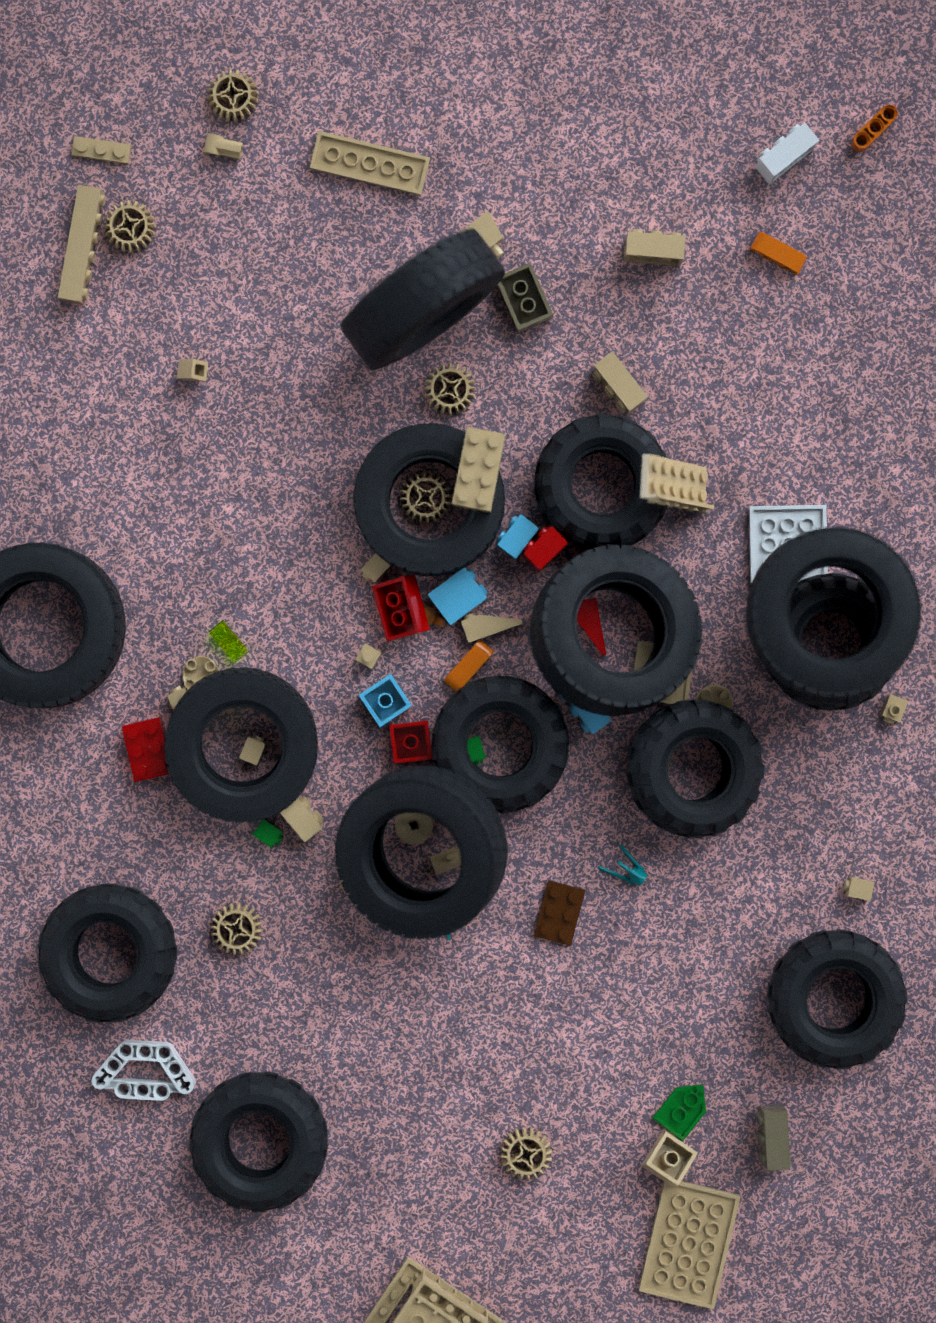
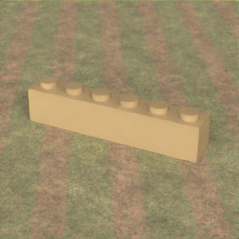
(80, 244)

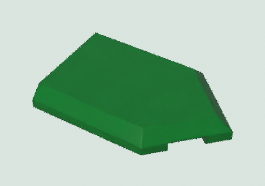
(682, 1110)

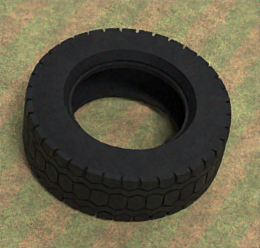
(422, 298)
(662, 596)
(896, 612)
(102, 625)
(376, 886)

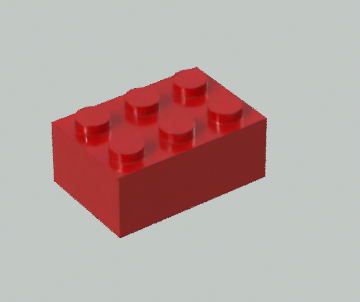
(544, 549)
(400, 608)
(146, 748)

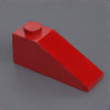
(589, 621)

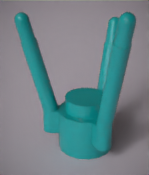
(635, 875)

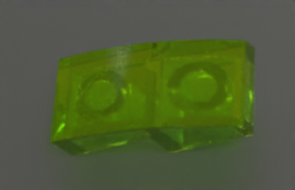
(228, 641)

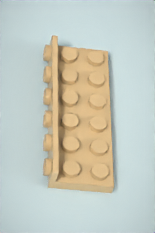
(674, 483)

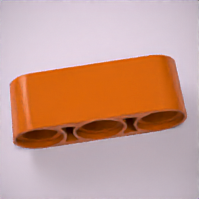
(878, 120)
(777, 251)
(468, 665)

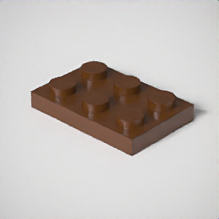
(559, 912)

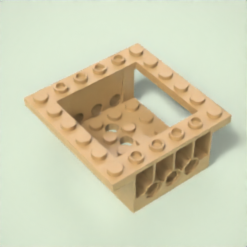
(430, 1300)

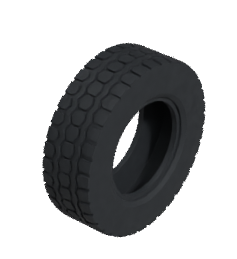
(372, 503)
(241, 799)

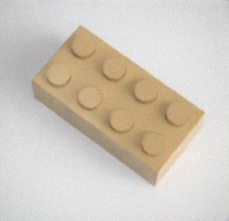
(478, 469)

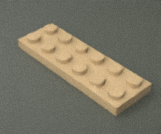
(369, 163)

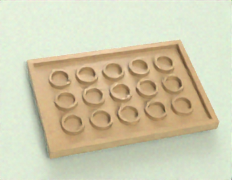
(689, 1243)

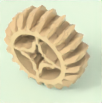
(225, 95)
(136, 241)
(457, 383)
(436, 510)
(228, 925)
(518, 1156)

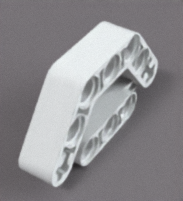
(172, 1086)

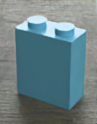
(458, 595)

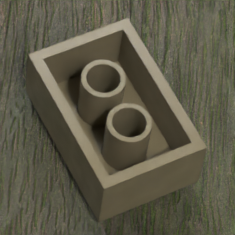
(524, 298)
(773, 1137)

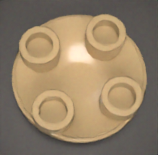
(196, 669)
(716, 694)

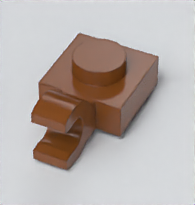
(431, 618)

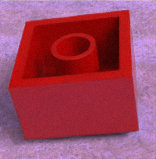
(411, 741)

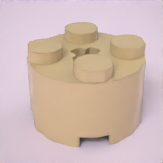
(415, 836)

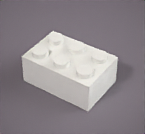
(786, 152)

